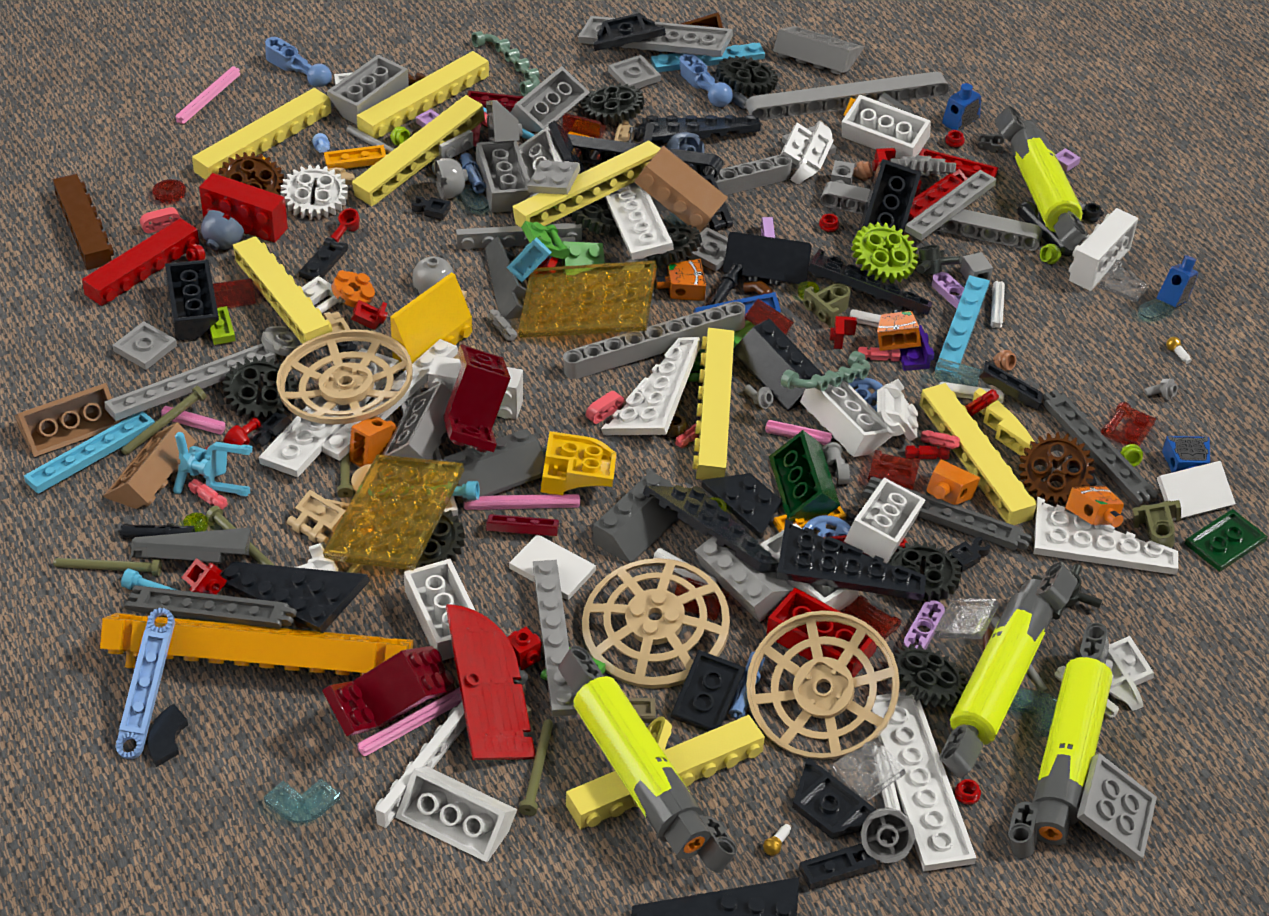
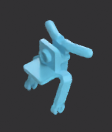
(207, 463)

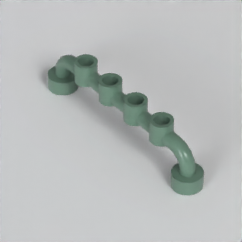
(513, 55)
(859, 368)

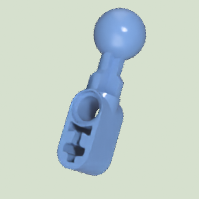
(287, 58)
(696, 74)

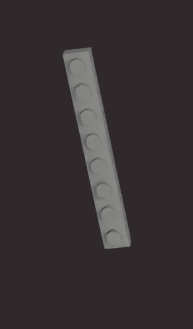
(182, 383)
(553, 635)

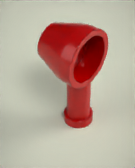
(348, 220)
(238, 435)

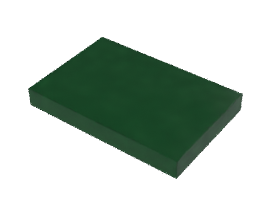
(1226, 540)

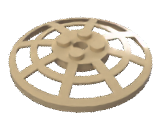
(334, 380)
(654, 631)
(822, 670)

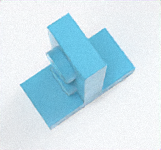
(529, 259)

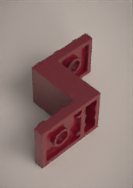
(476, 399)
(389, 690)

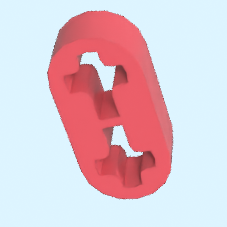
(159, 219)
(604, 407)

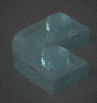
(1037, 704)
(303, 807)

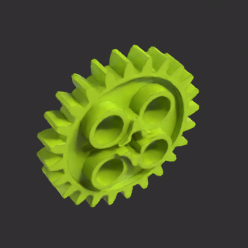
(885, 252)

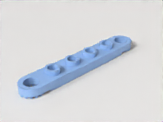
(145, 683)

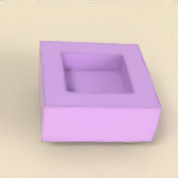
(426, 117)
(1067, 159)

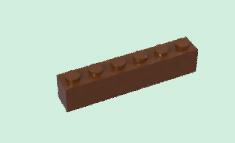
(83, 221)

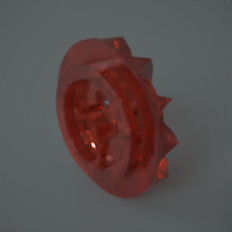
(163, 189)

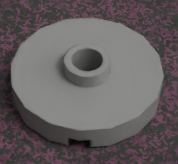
(280, 340)

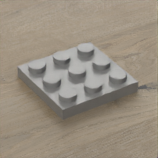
(1117, 807)

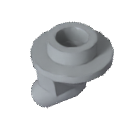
(1167, 388)
(763, 397)

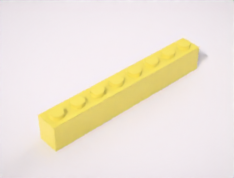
(423, 95)
(264, 132)
(417, 151)
(587, 187)
(280, 290)
(714, 404)
(978, 455)
(690, 759)

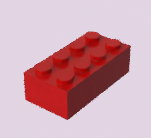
(255, 209)
(798, 603)

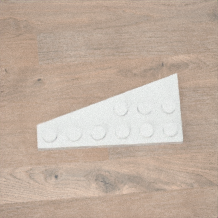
(655, 399)
(1071, 537)

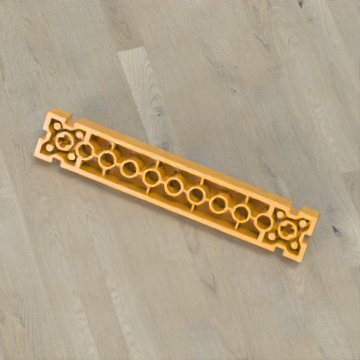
(253, 644)

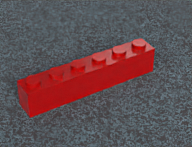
(140, 262)

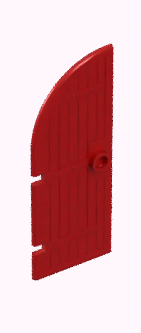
(490, 699)

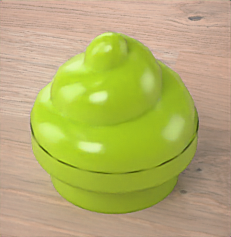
(399, 135)
(1050, 253)
(1132, 454)

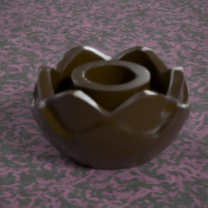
(677, 426)

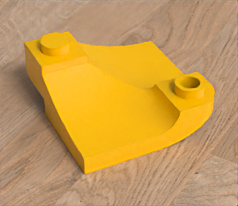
(576, 463)

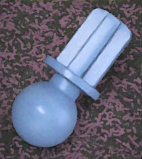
(321, 143)

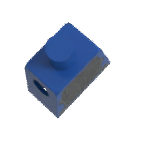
(962, 108)
(1179, 283)
(1186, 452)

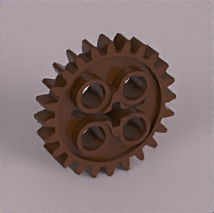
(254, 172)
(1041, 455)

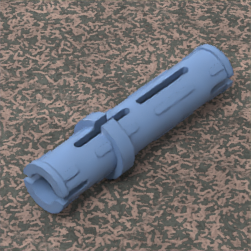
(473, 173)
(740, 701)

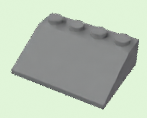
(816, 49)

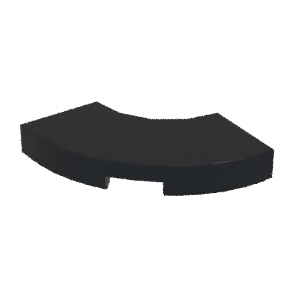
(164, 735)

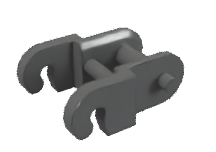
(986, 142)

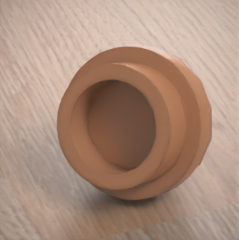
(863, 170)
(1005, 360)

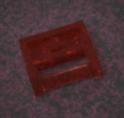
(1134, 430)
(894, 468)
(857, 610)

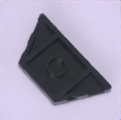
(626, 30)
(745, 499)
(829, 802)

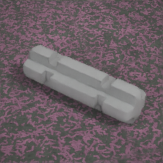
(502, 325)

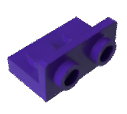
(917, 357)

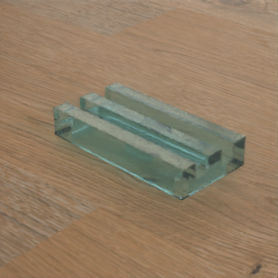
(957, 370)

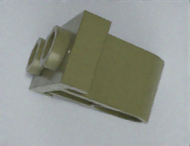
(827, 302)
(1158, 520)

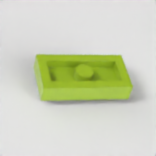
(222, 330)

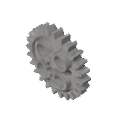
(926, 164)

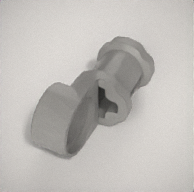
(836, 463)

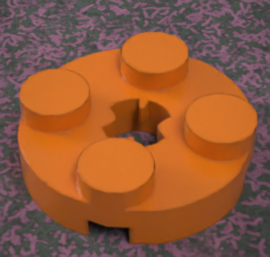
(347, 282)

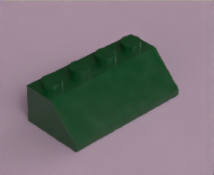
(803, 478)

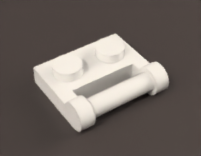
(318, 290)

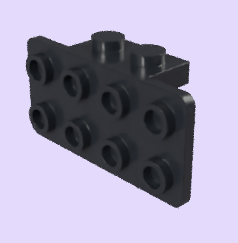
(768, 258)

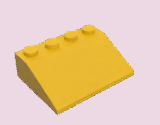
(430, 317)

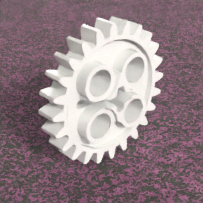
(329, 193)

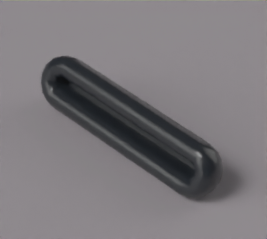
(1029, 213)

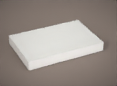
(1197, 489)
(572, 569)

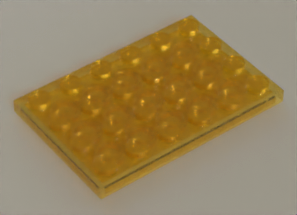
(588, 299)
(394, 512)

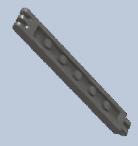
(1101, 449)
(964, 520)
(211, 607)

